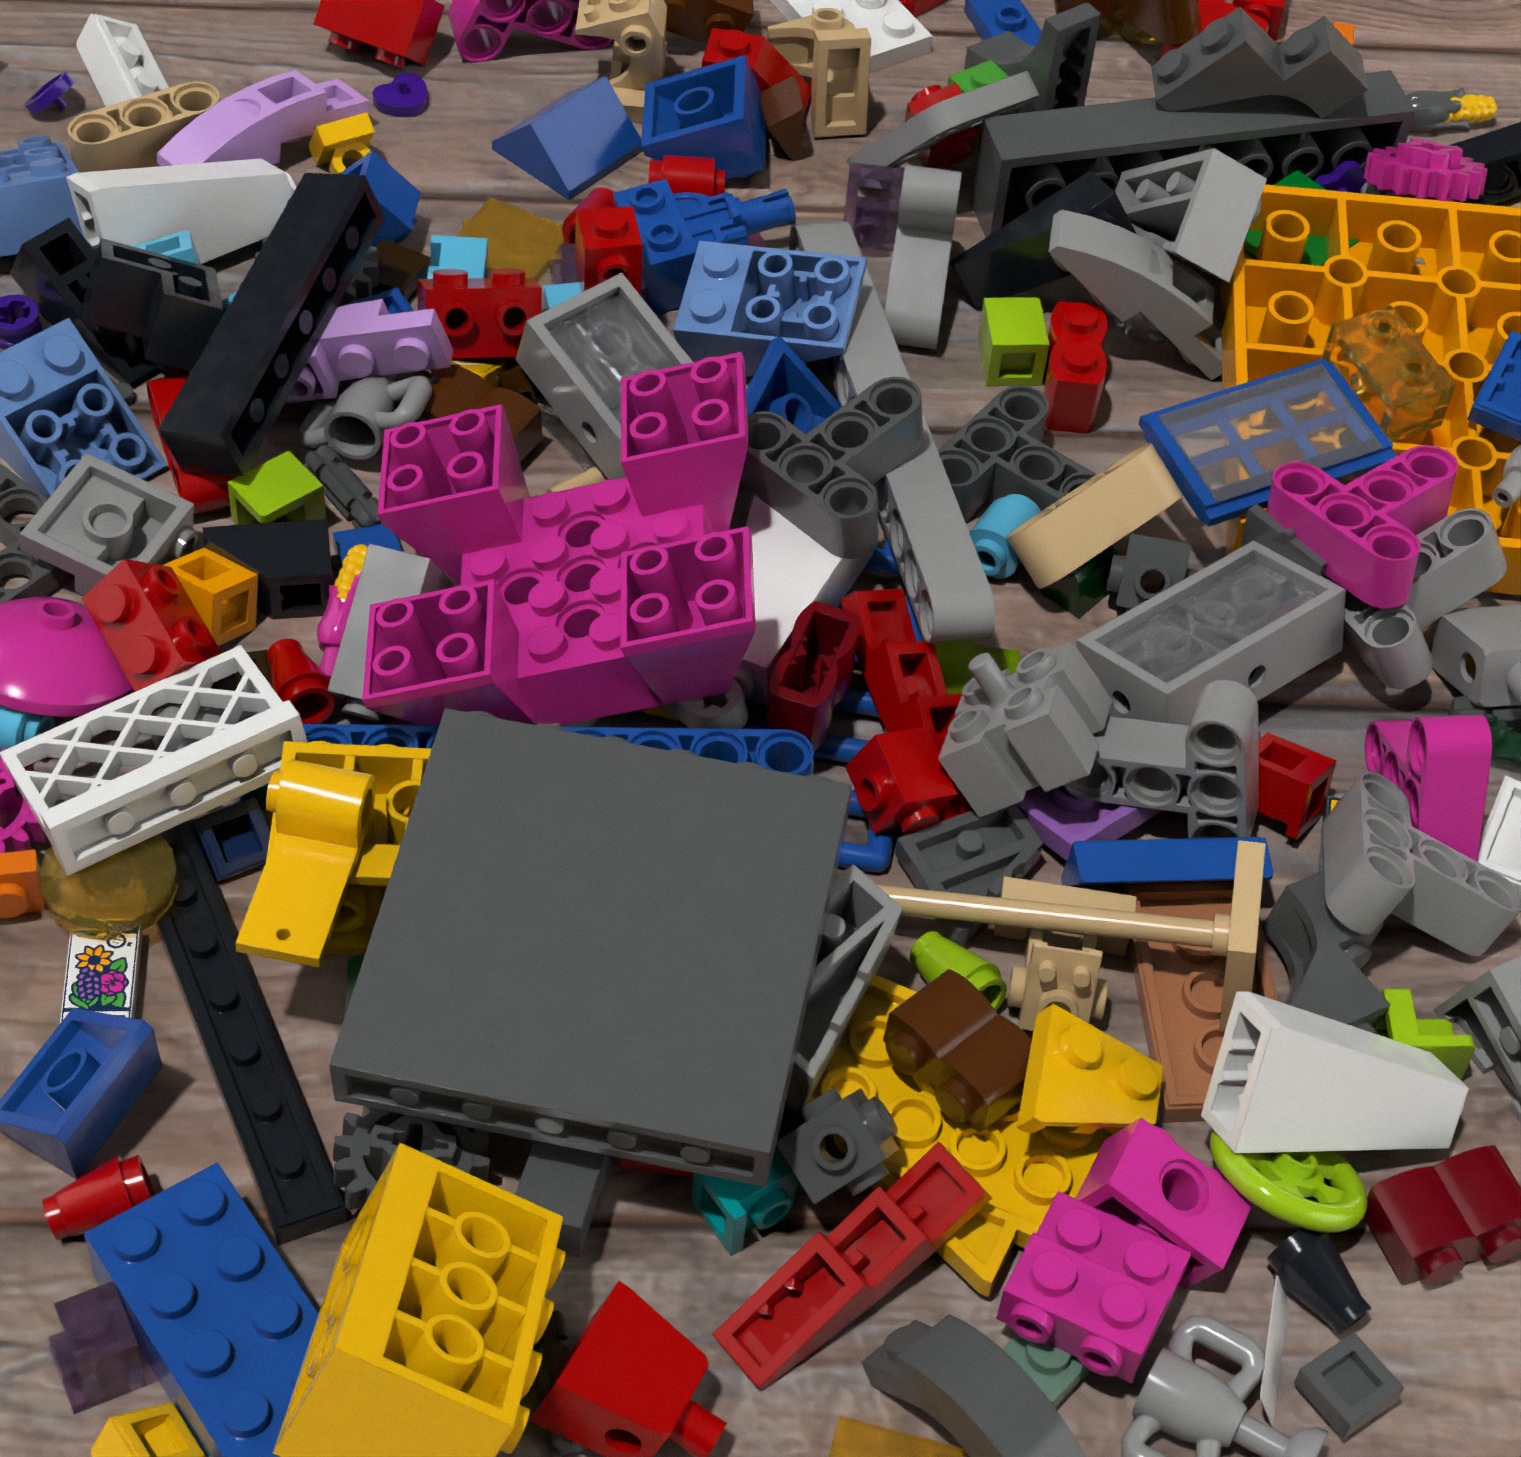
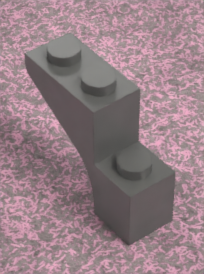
(1241, 61)
(1324, 957)

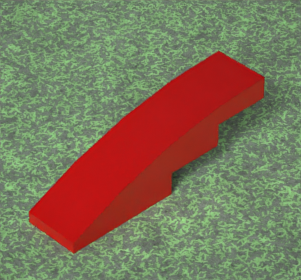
(903, 673)
(850, 1268)

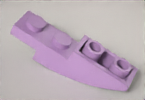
(261, 118)
(371, 342)

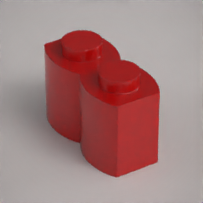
(1075, 366)

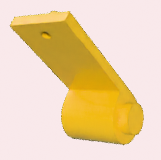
(317, 843)

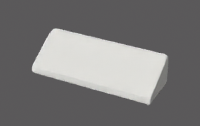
(118, 60)

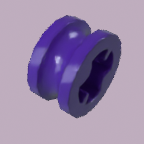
(18, 320)

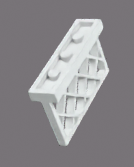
(169, 783)

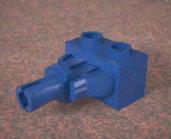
(677, 222)

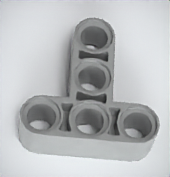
(921, 254)
(1453, 565)
(1183, 768)
(1387, 866)

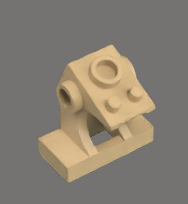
(639, 56)
(838, 67)
(1058, 964)

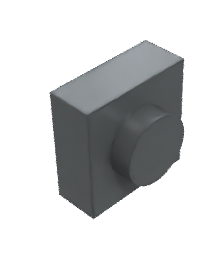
(1348, 1385)

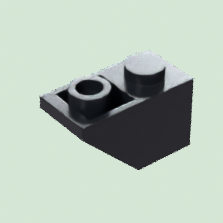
(289, 562)

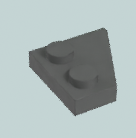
(970, 857)

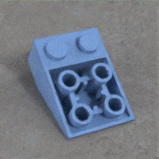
(34, 191)
(752, 294)
(63, 406)

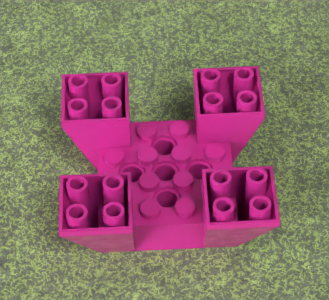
(578, 593)

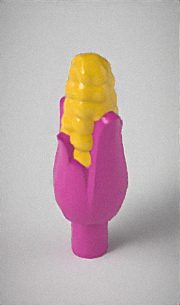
(341, 596)

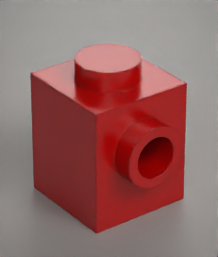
(606, 241)
(900, 781)

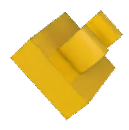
(341, 140)

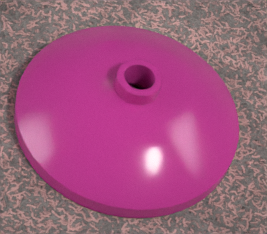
(55, 659)

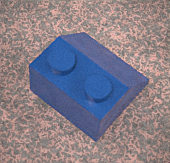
(709, 116)

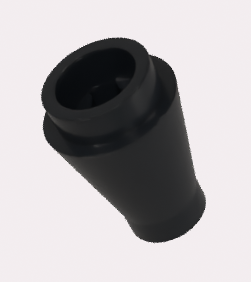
(1319, 1278)

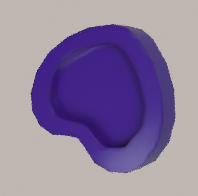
(51, 92)
(402, 97)
(1345, 178)

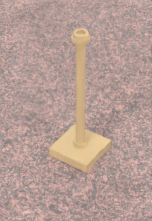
(1228, 935)

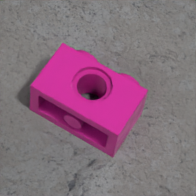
(1146, 1167)

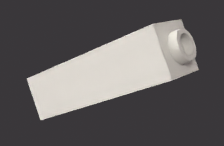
(219, 203)
(787, 578)
(1324, 1086)

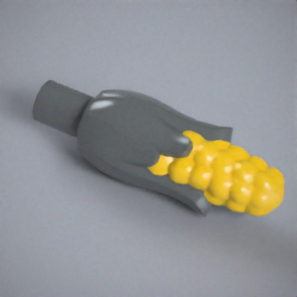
(1449, 110)

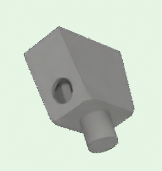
(1481, 653)

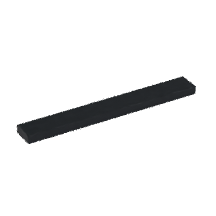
(245, 1052)

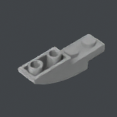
(1139, 276)

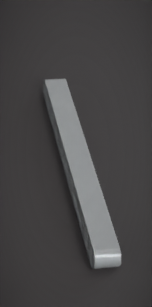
(915, 497)

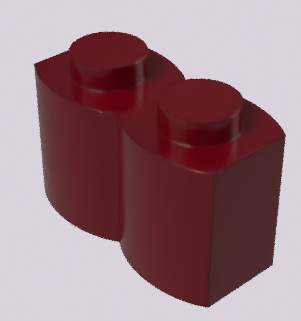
(813, 672)
(1447, 1215)

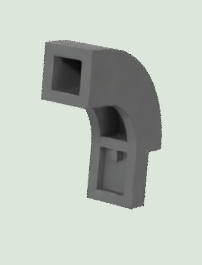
(970, 1390)

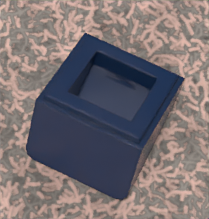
(233, 839)

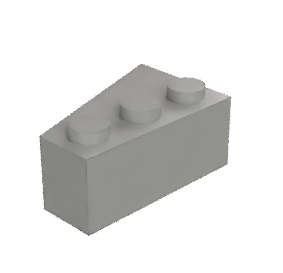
(1194, 207)

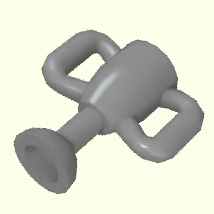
(358, 417)
(1203, 1408)

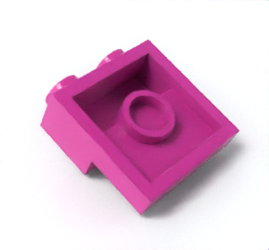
(1092, 1287)

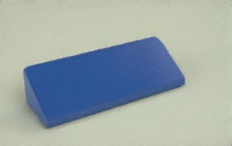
(1155, 861)

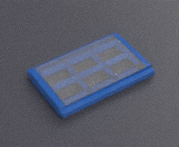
(1234, 439)

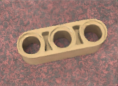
(136, 129)
(1094, 516)

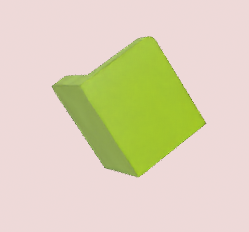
(1013, 341)
(276, 490)
(1426, 1034)

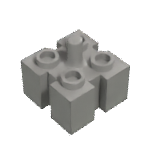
(1024, 727)

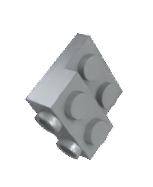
(108, 517)

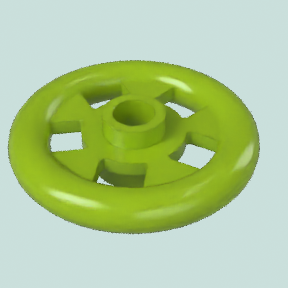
(1288, 1178)

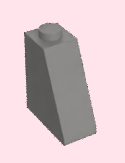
(384, 577)

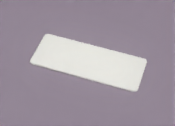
(1274, 1351)

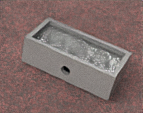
(582, 353)
(1235, 620)

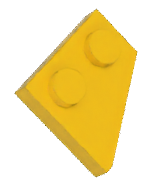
(1085, 1078)

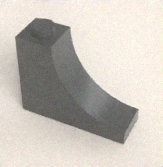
(1057, 63)

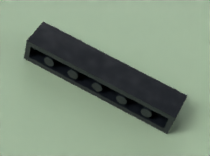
(272, 325)

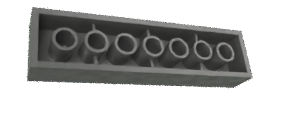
(1040, 152)

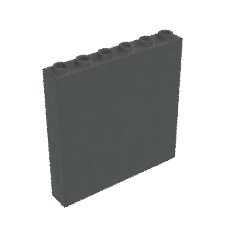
(596, 946)

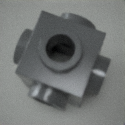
(1145, 554)
(820, 1156)

